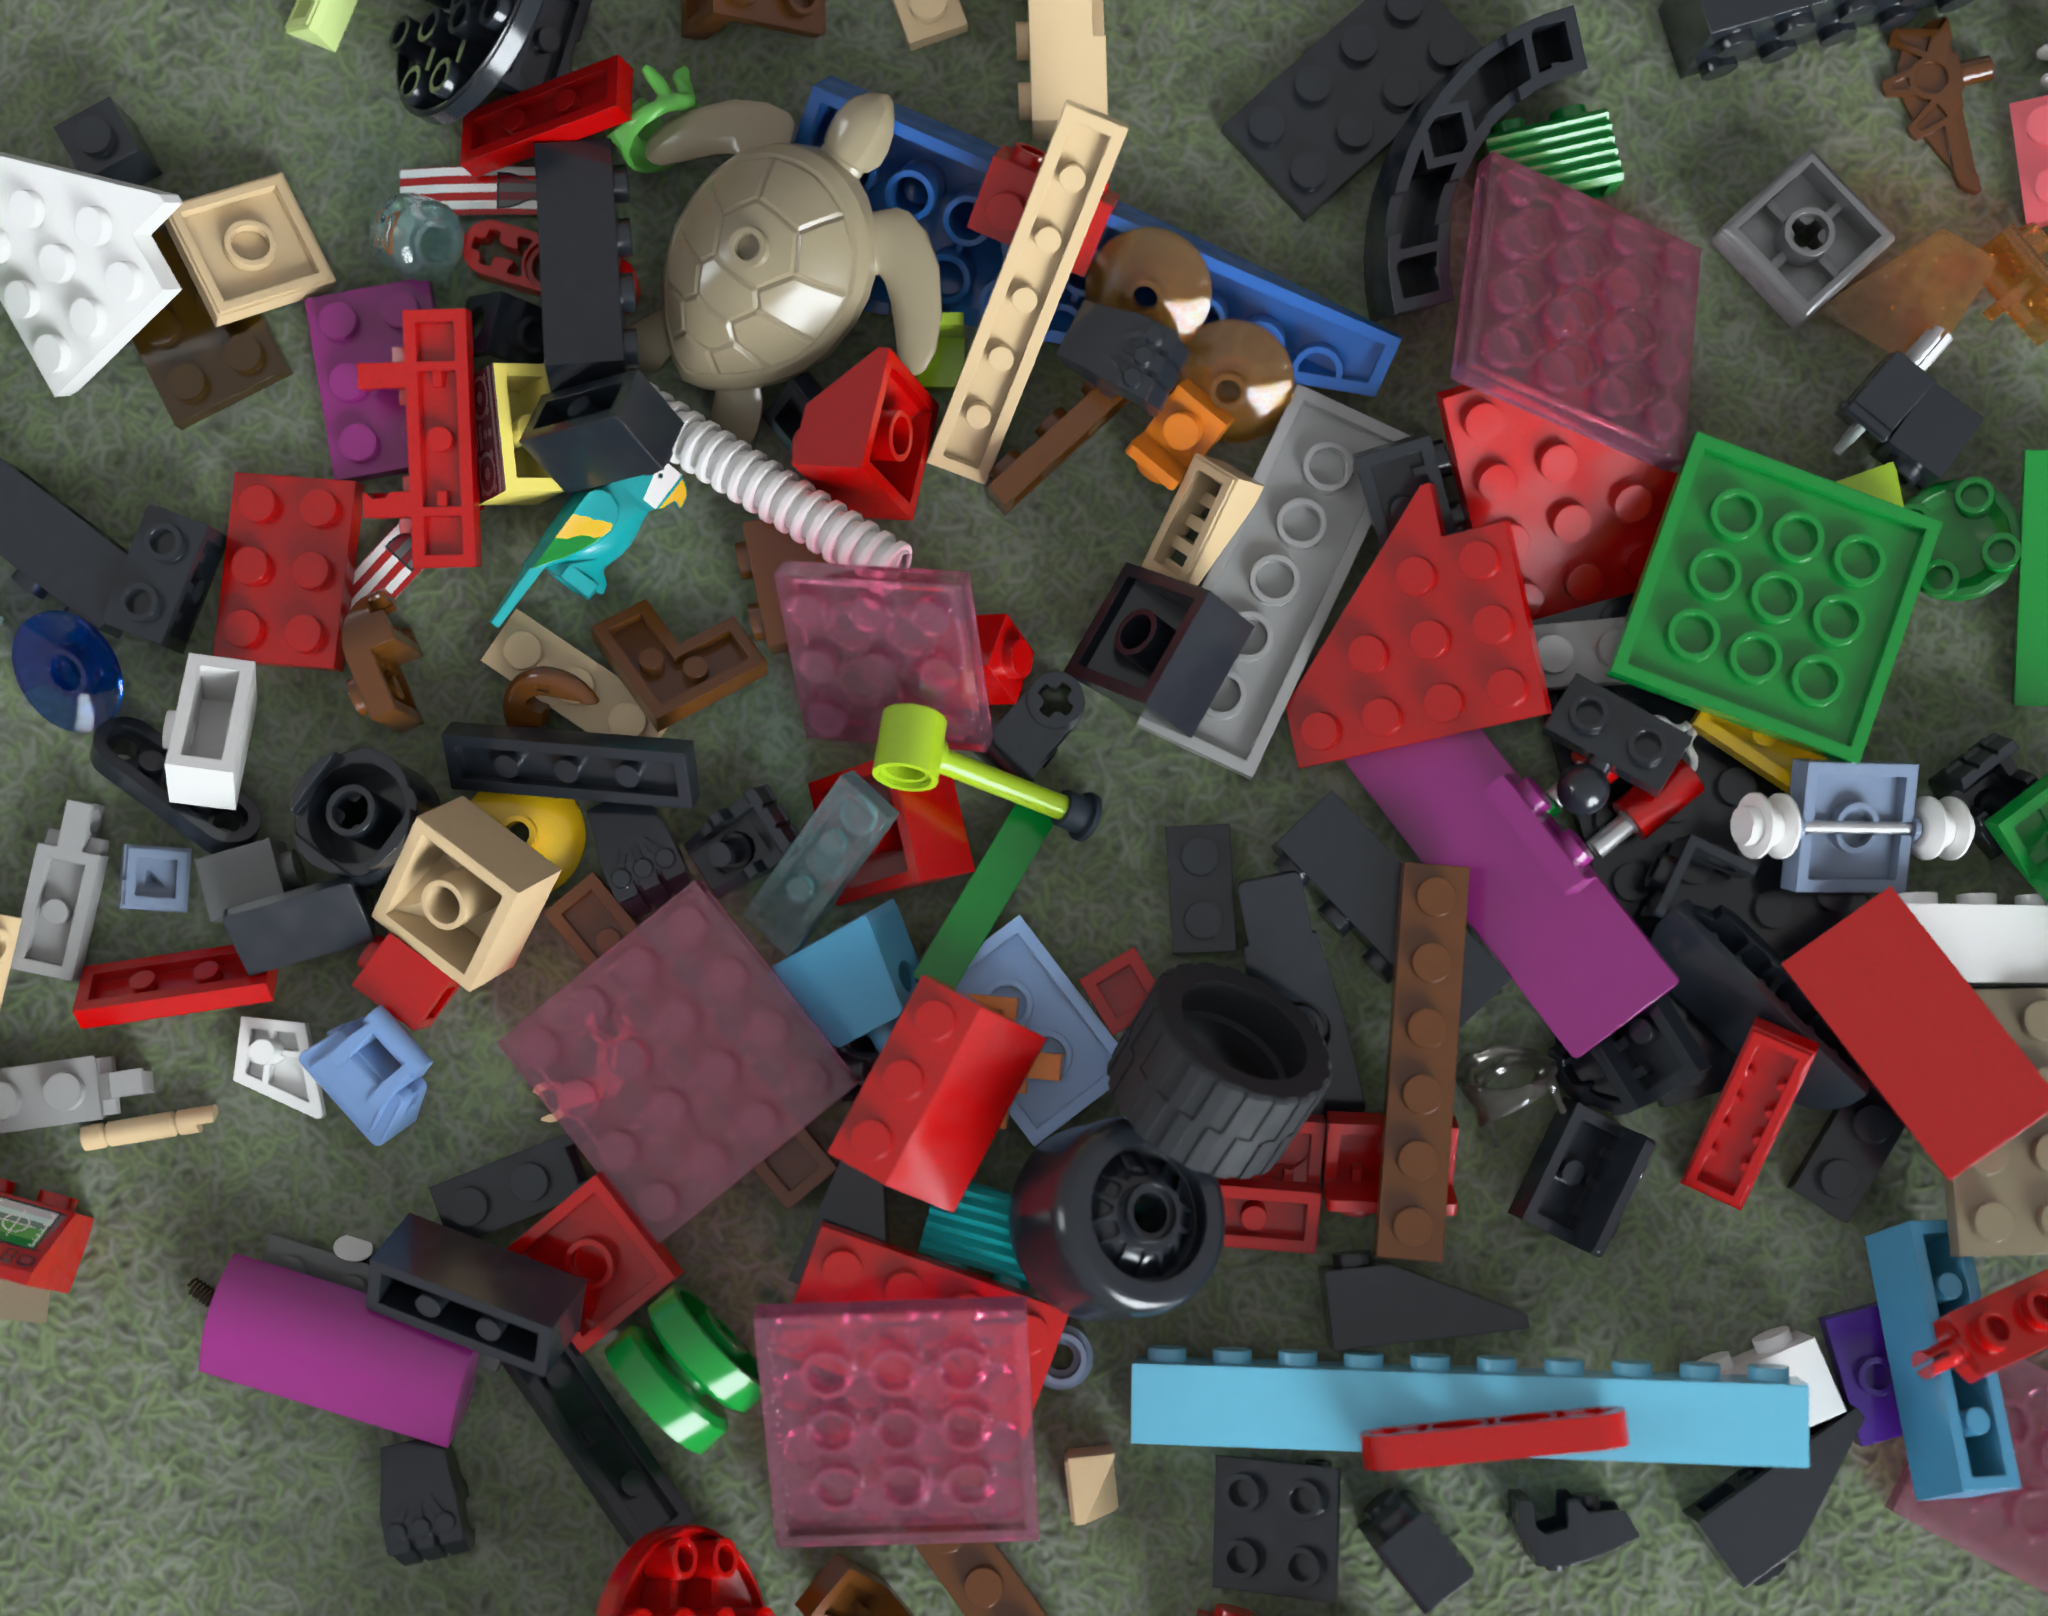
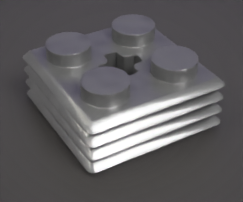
(1811, 200)

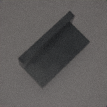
(301, 924)

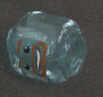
(416, 236)

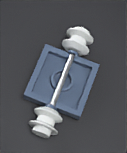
(1851, 826)

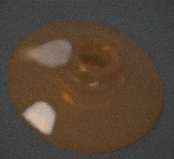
(1154, 260)
(1254, 361)

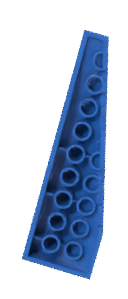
(938, 178)

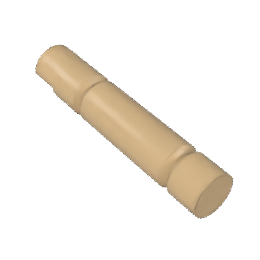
(147, 1127)

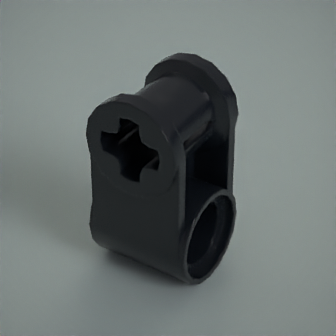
(1026, 737)

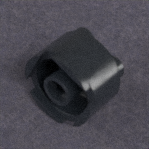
(358, 813)

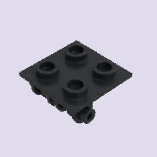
(1277, 1527)

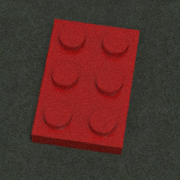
(288, 570)

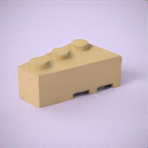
(1065, 61)

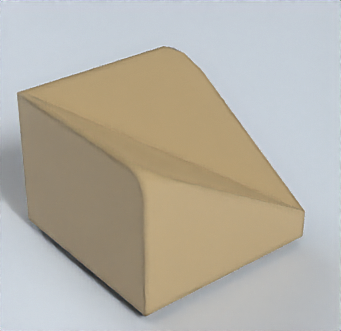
(1091, 1482)

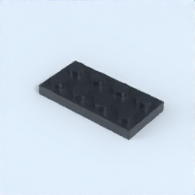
(1347, 98)

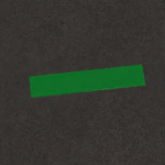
(985, 896)

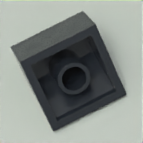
(1160, 648)

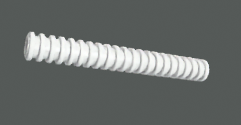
(780, 495)

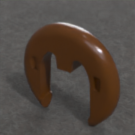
(523, 708)

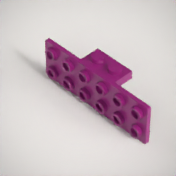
(1528, 882)

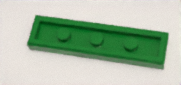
(2031, 608)

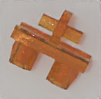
(2020, 279)

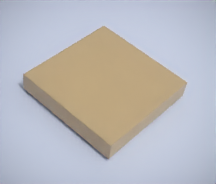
(249, 249)

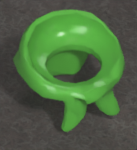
(645, 117)

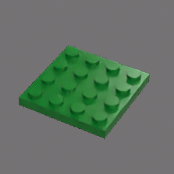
(1774, 599)

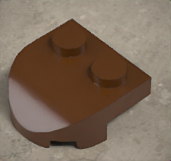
(375, 660)

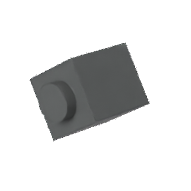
(248, 874)

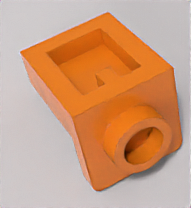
(1180, 430)

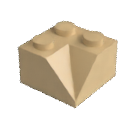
(465, 892)

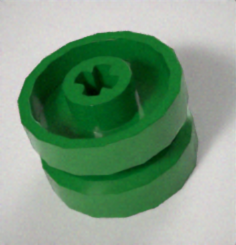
(686, 1368)

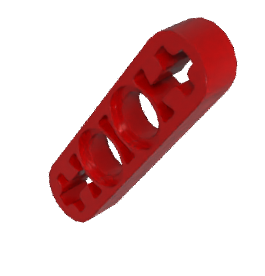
(1494, 1438)

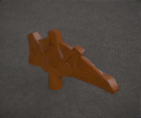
(1930, 86)

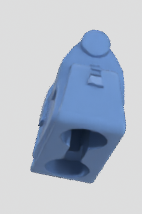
(371, 1073)

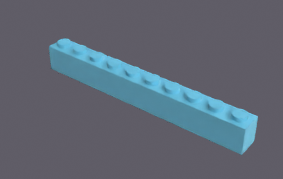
(1327, 1404)

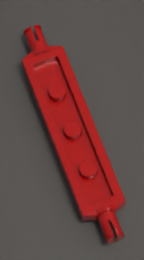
(1990, 1332)

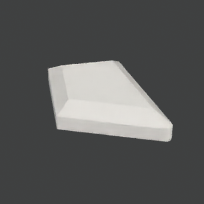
(271, 1065)

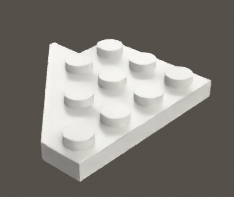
(79, 265)

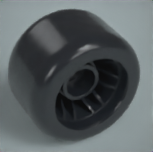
(1114, 1224)

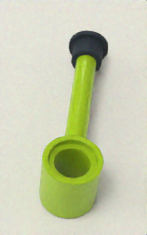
(914, 752)

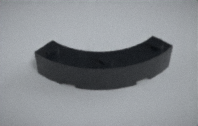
(1415, 188)

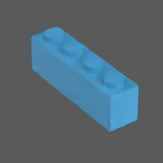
(1950, 1428)

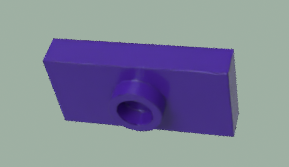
(1863, 1370)

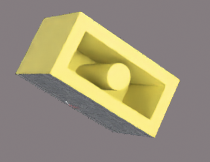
(504, 405)

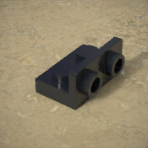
(1393, 475)
(165, 578)

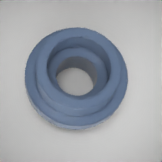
(1080, 1366)

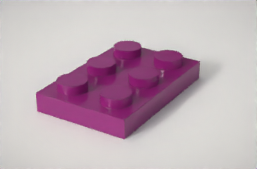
(351, 328)

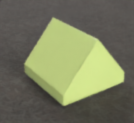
(320, 21)

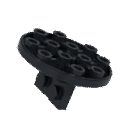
(479, 45)

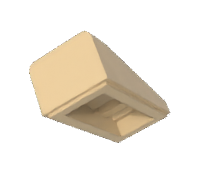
(1226, 514)

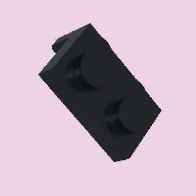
(1582, 1178)

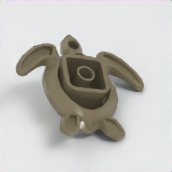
(782, 253)

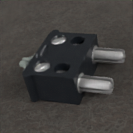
(1890, 391)

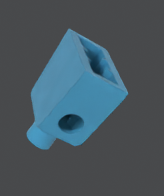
(855, 977)

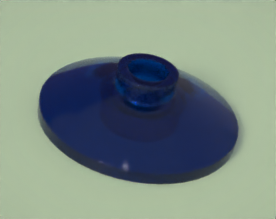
(67, 671)

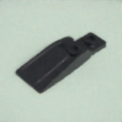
(1291, 960)

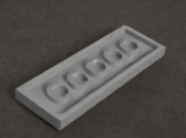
(1285, 571)

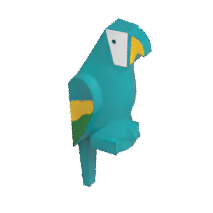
(592, 533)

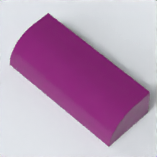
(332, 1353)

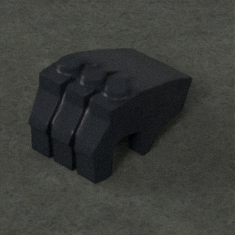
(1124, 354)
(1985, 782)
(742, 841)
(638, 855)
(423, 1502)
(1577, 1532)

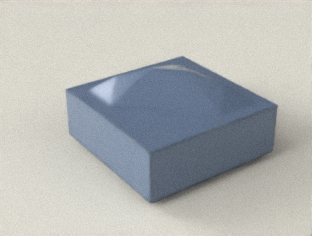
(154, 878)

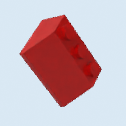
(937, 1094)

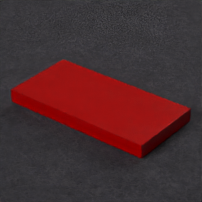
(1920, 1033)

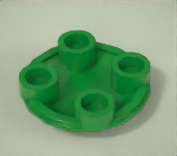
(1976, 541)

